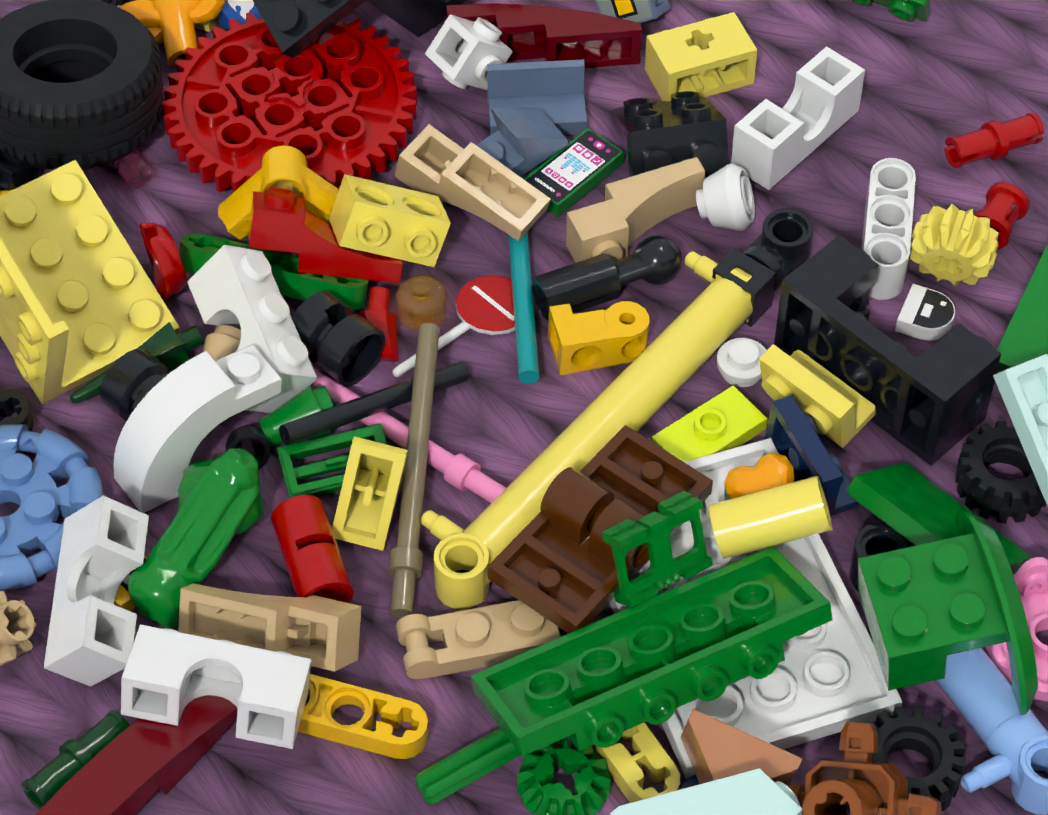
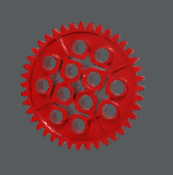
(336, 101)

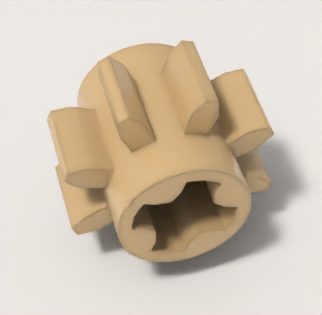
(15, 628)

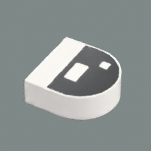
(926, 314)

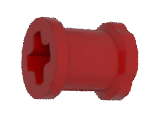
(999, 209)

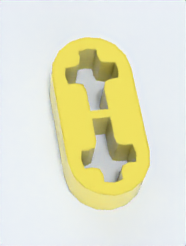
(647, 756)

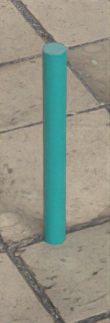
(523, 310)

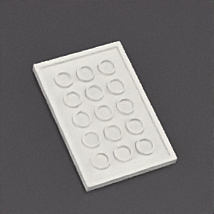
(826, 673)

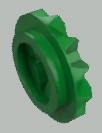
(543, 798)

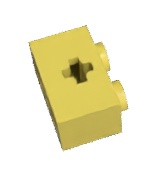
(701, 57)

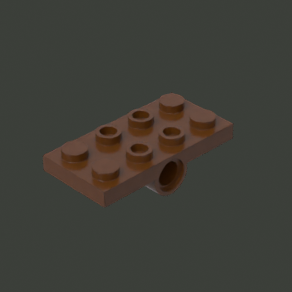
(561, 557)

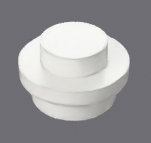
(740, 361)

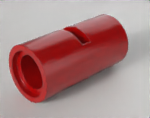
(311, 549)

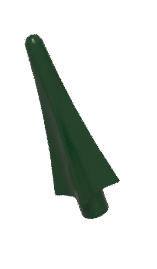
(164, 345)

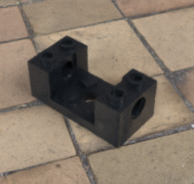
(917, 401)

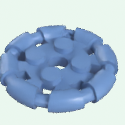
(39, 499)

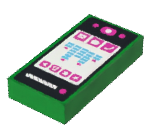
(576, 170)

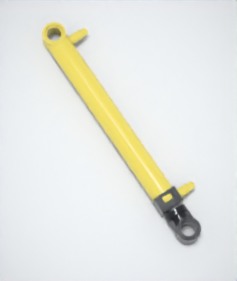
(737, 295)

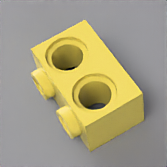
(389, 220)

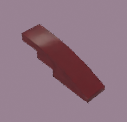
(559, 33)
(142, 761)

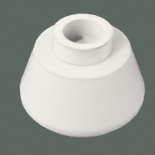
(727, 199)

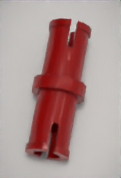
(994, 140)

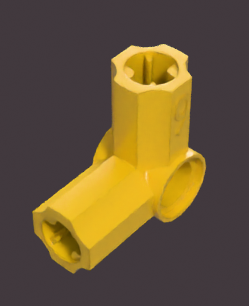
(285, 169)

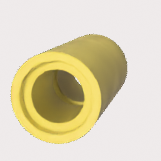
(770, 517)

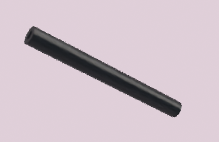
(366, 405)

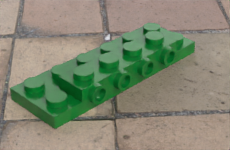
(653, 656)

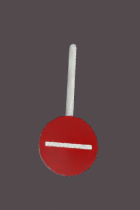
(482, 306)

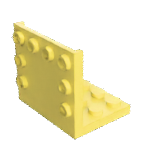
(69, 284)

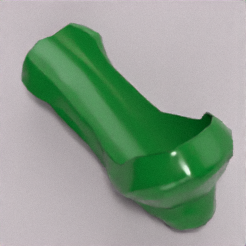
(215, 504)

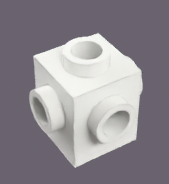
(465, 49)

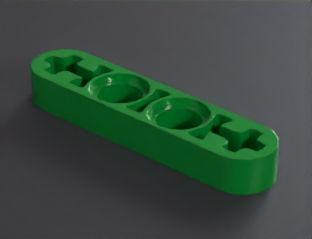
(199, 248)

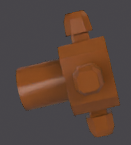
(858, 781)

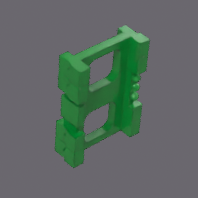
(655, 532)

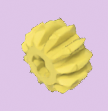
(954, 245)

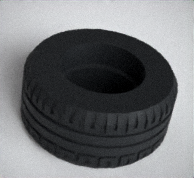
(76, 83)

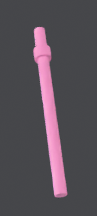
(457, 470)

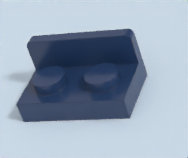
(808, 452)

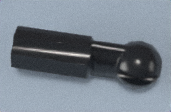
(601, 278)

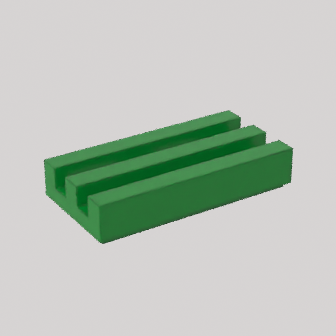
(318, 446)

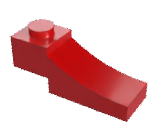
(285, 225)

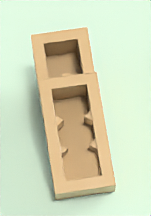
(471, 182)
(632, 209)
(296, 625)

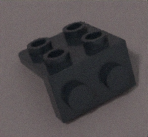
(673, 132)

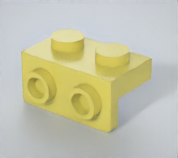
(830, 402)

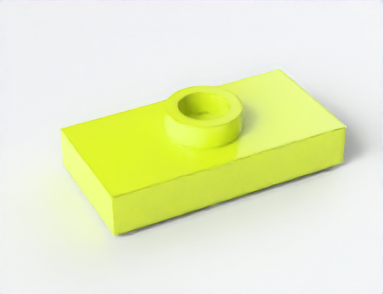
(713, 427)

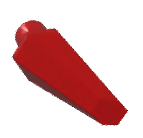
(384, 320)

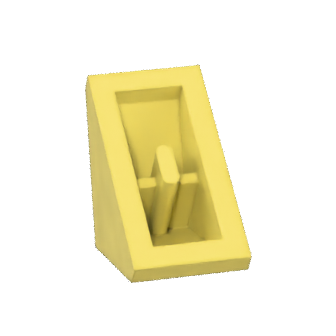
(369, 493)

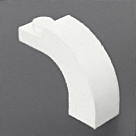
(178, 416)

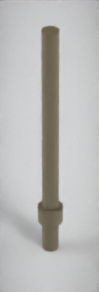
(406, 558)

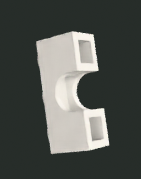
(777, 139)
(242, 293)
(86, 630)
(176, 667)

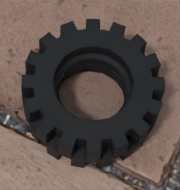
(989, 492)

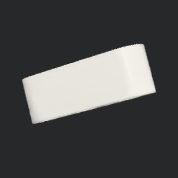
(889, 224)

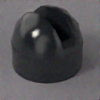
(257, 439)

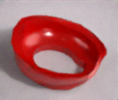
(164, 259)

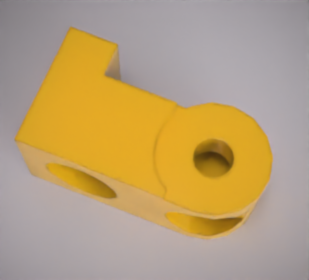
(597, 337)

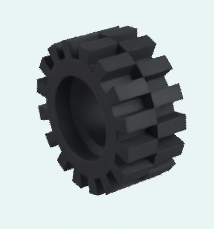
(931, 741)

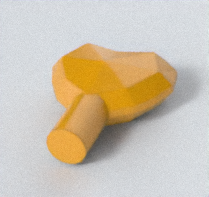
(767, 473)

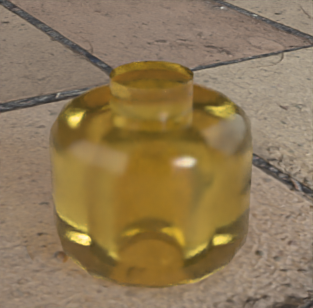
(421, 301)

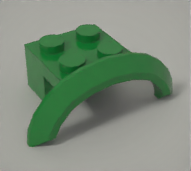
(943, 603)

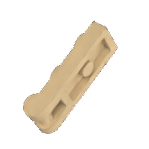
(471, 638)

